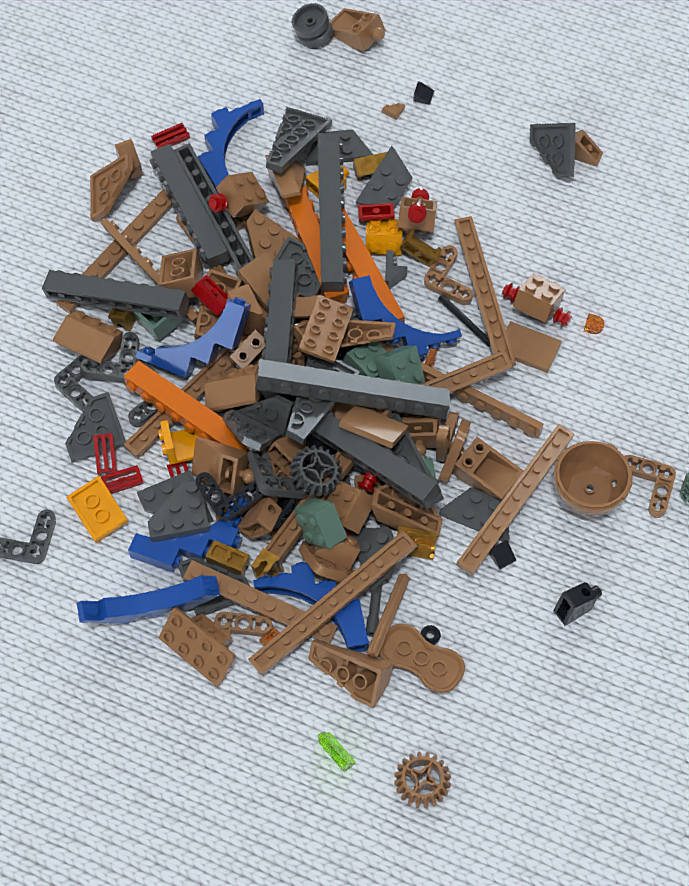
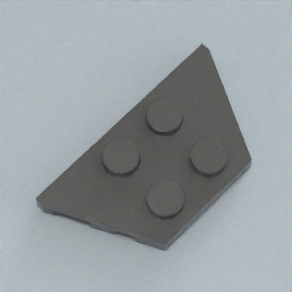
(352, 148)
(387, 182)
(472, 510)
(370, 542)

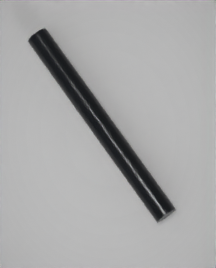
(464, 319)

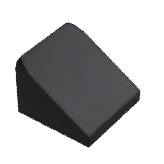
(423, 93)
(502, 555)

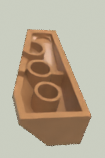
(355, 671)

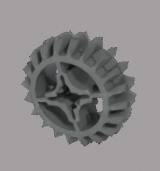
(311, 476)

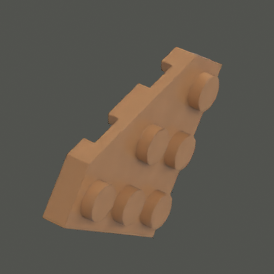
(107, 185)
(265, 235)

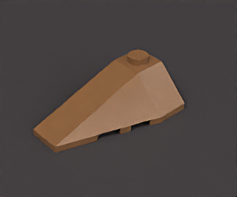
(290, 181)
(206, 318)
(365, 332)

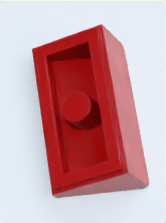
(376, 212)
(210, 294)

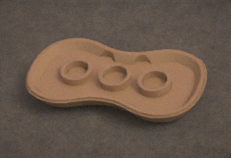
(435, 666)

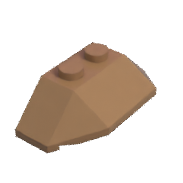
(398, 510)

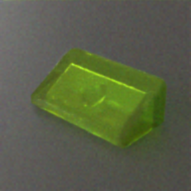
(336, 751)

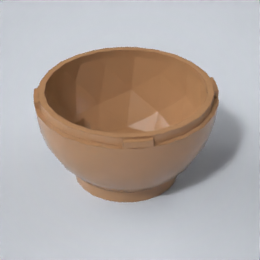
(594, 467)

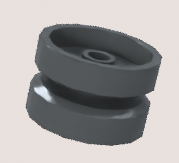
(312, 25)

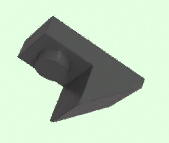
(394, 274)

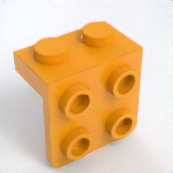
(383, 236)
(178, 444)

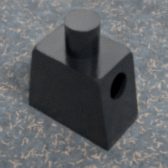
(576, 602)

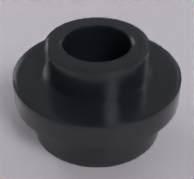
(433, 630)

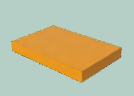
(97, 509)

